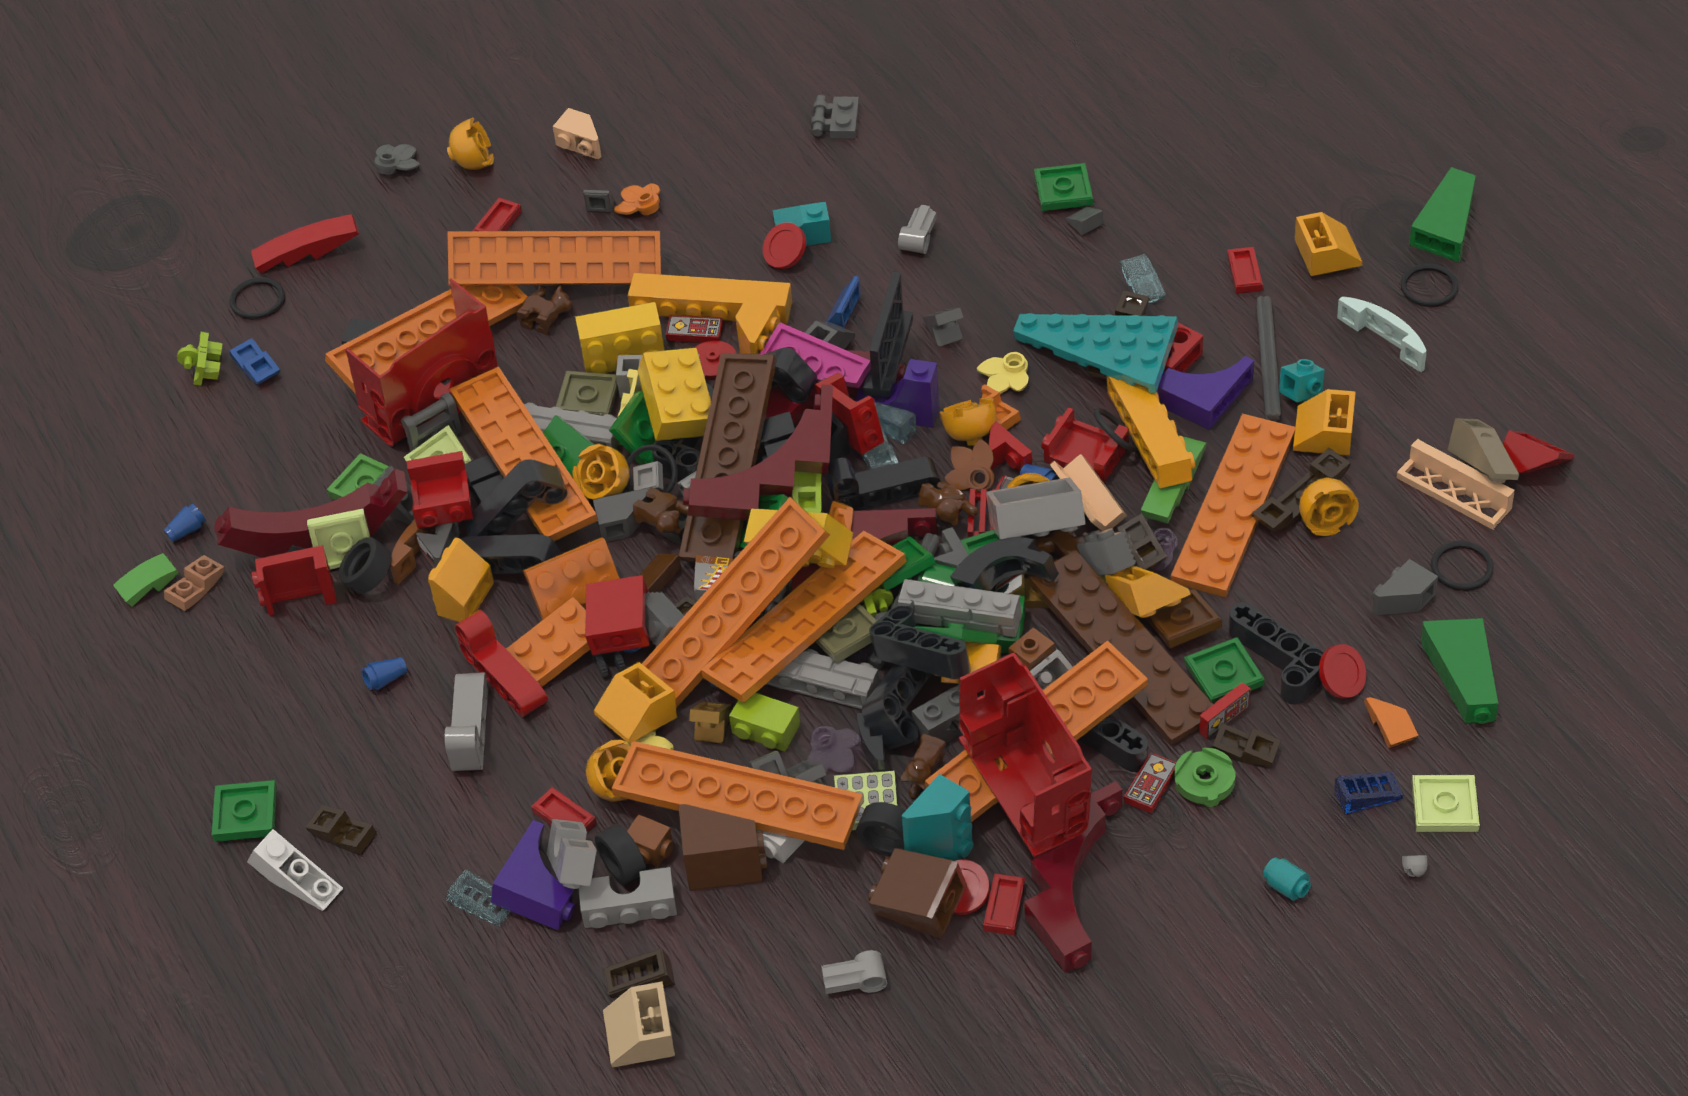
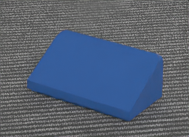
(845, 303)

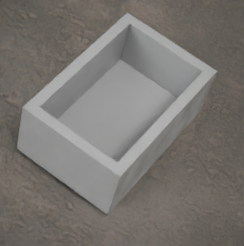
(1036, 508)

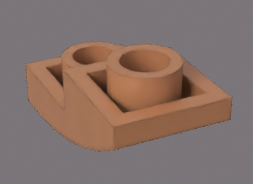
(197, 581)

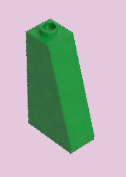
(1445, 217)
(1464, 665)

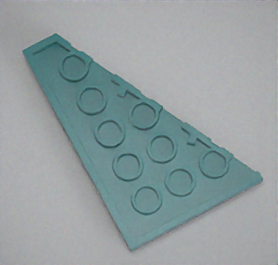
(1120, 346)

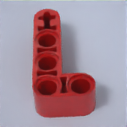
(503, 671)

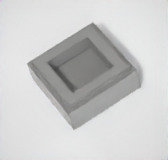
(648, 476)

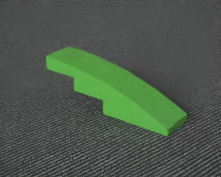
(1162, 502)

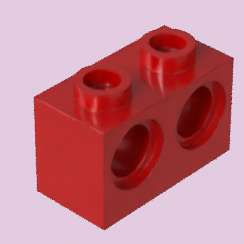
(1185, 349)

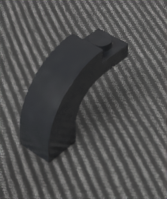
(1003, 559)

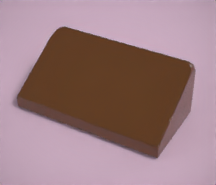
(661, 571)

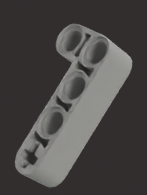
(467, 732)

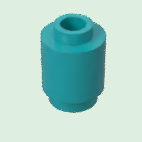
(1287, 878)

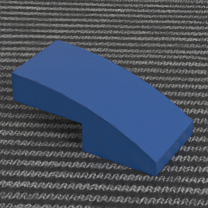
(254, 361)

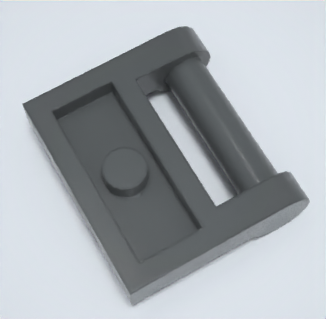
(418, 435)

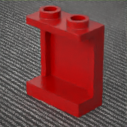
(859, 416)
(1075, 438)
(440, 489)
(293, 576)
(616, 615)

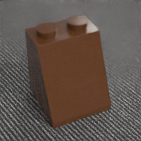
(720, 848)
(918, 891)

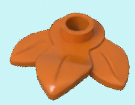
(639, 199)

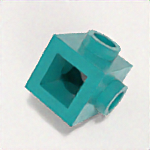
(1301, 380)

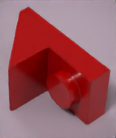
(1008, 448)

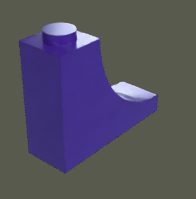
(915, 392)
(1204, 396)
(528, 886)

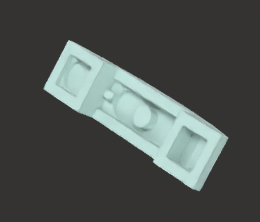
(1360, 313)

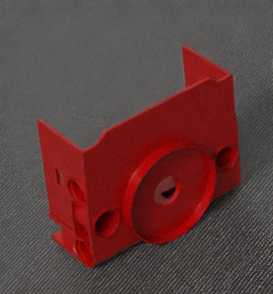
(414, 380)
(1011, 721)

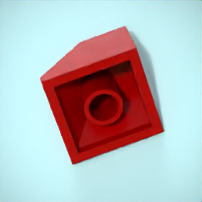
(1532, 453)

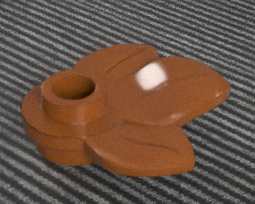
(969, 464)

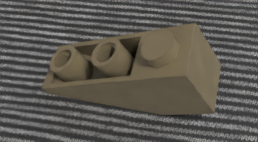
(1482, 448)

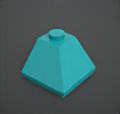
(810, 218)

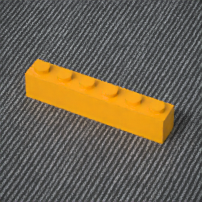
(707, 295)
(1152, 432)

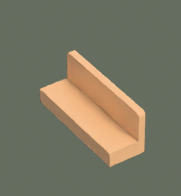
(1097, 500)

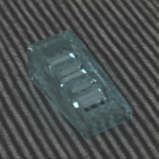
(896, 422)
(477, 885)

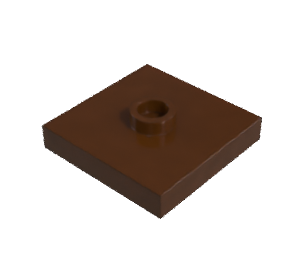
(1185, 620)

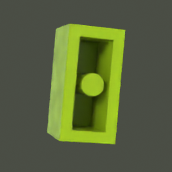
(765, 721)

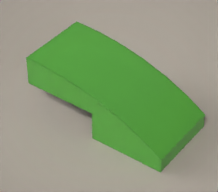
(150, 574)

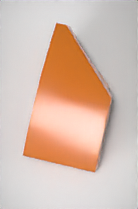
(1006, 415)
(842, 513)
(1392, 721)

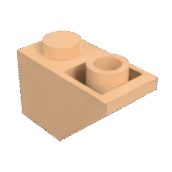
(577, 133)

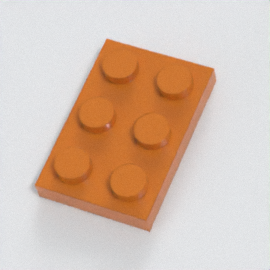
(567, 575)
(553, 643)

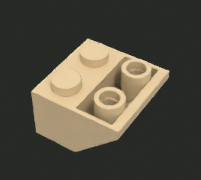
(639, 1026)

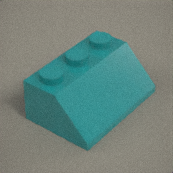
(939, 821)

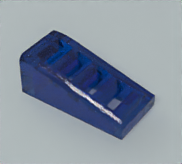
(1353, 802)

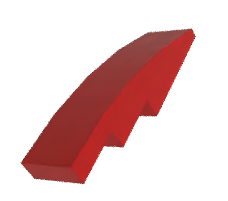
(311, 239)

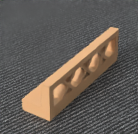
(1460, 481)

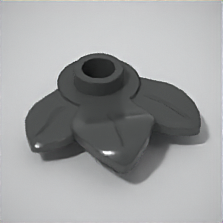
(394, 158)

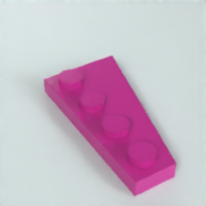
(820, 355)

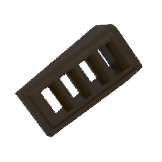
(647, 961)

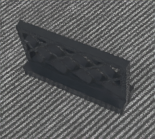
(888, 342)

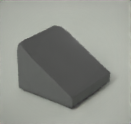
(598, 200)
(1086, 220)

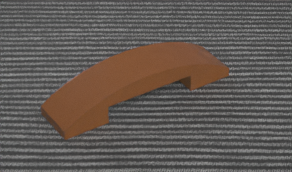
(406, 548)

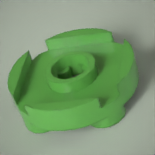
(1200, 790)

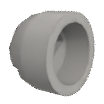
(1415, 865)

